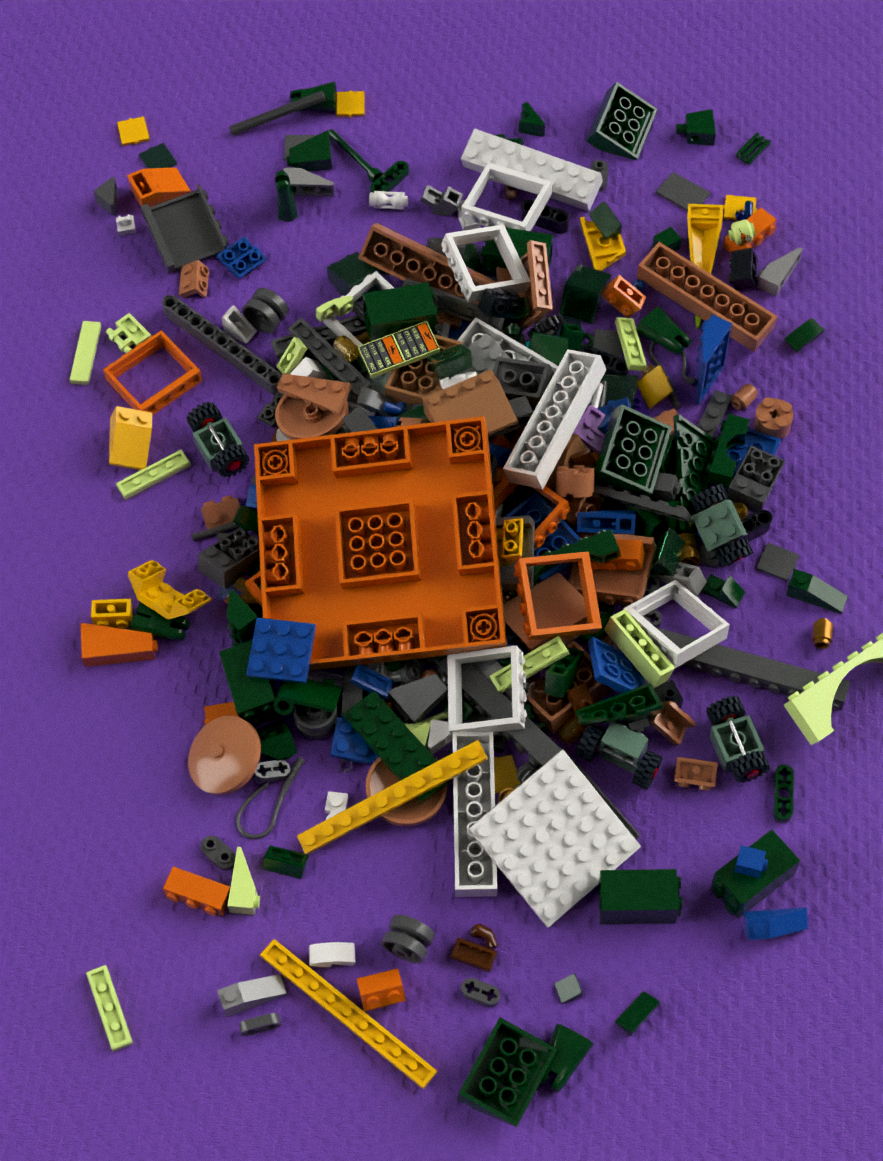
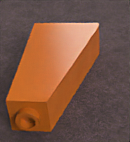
(115, 645)

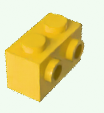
(112, 612)

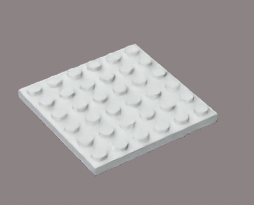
(554, 838)

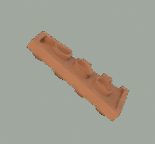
(321, 392)

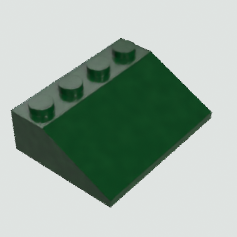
(622, 123)
(632, 451)
(506, 1073)

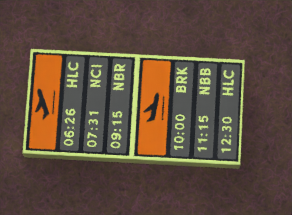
(399, 349)

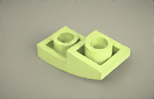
(339, 305)

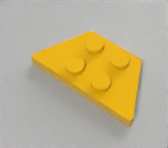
(601, 251)

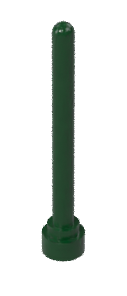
(373, 173)

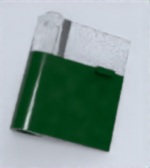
(319, 692)

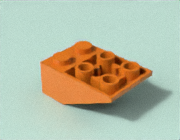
(157, 185)

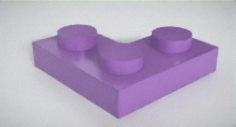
(588, 429)

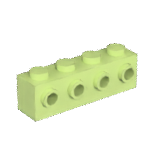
(639, 648)

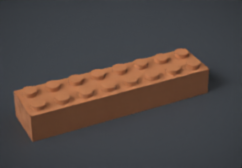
(411, 260)
(706, 295)

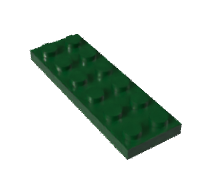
(390, 739)

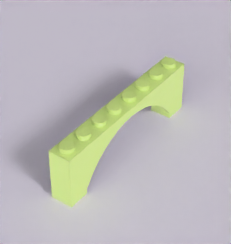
(813, 706)

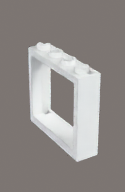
(512, 178)
(507, 250)
(356, 292)
(691, 603)
(455, 690)

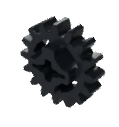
(547, 325)

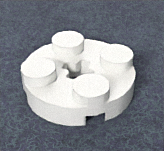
(446, 382)

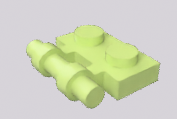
(131, 329)

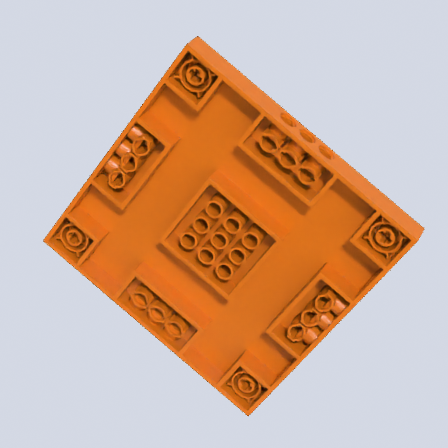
(382, 541)

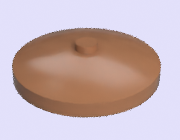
(303, 420)
(224, 755)
(410, 813)

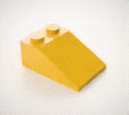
(129, 438)

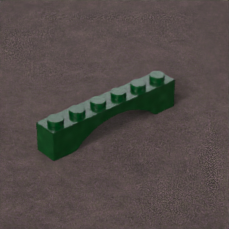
(601, 549)

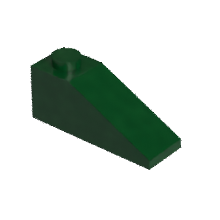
(815, 592)
(562, 673)

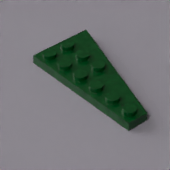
(692, 455)

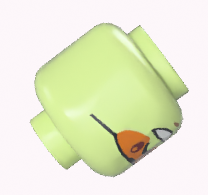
(742, 232)

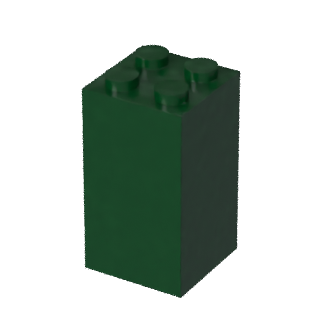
(492, 258)
(398, 309)
(251, 696)
(744, 891)
(639, 896)

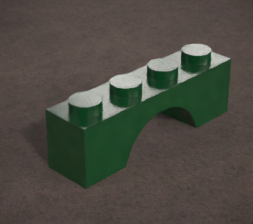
(733, 434)

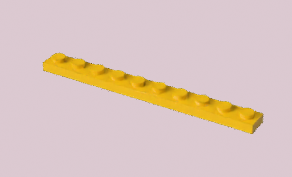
(392, 797)
(349, 1014)

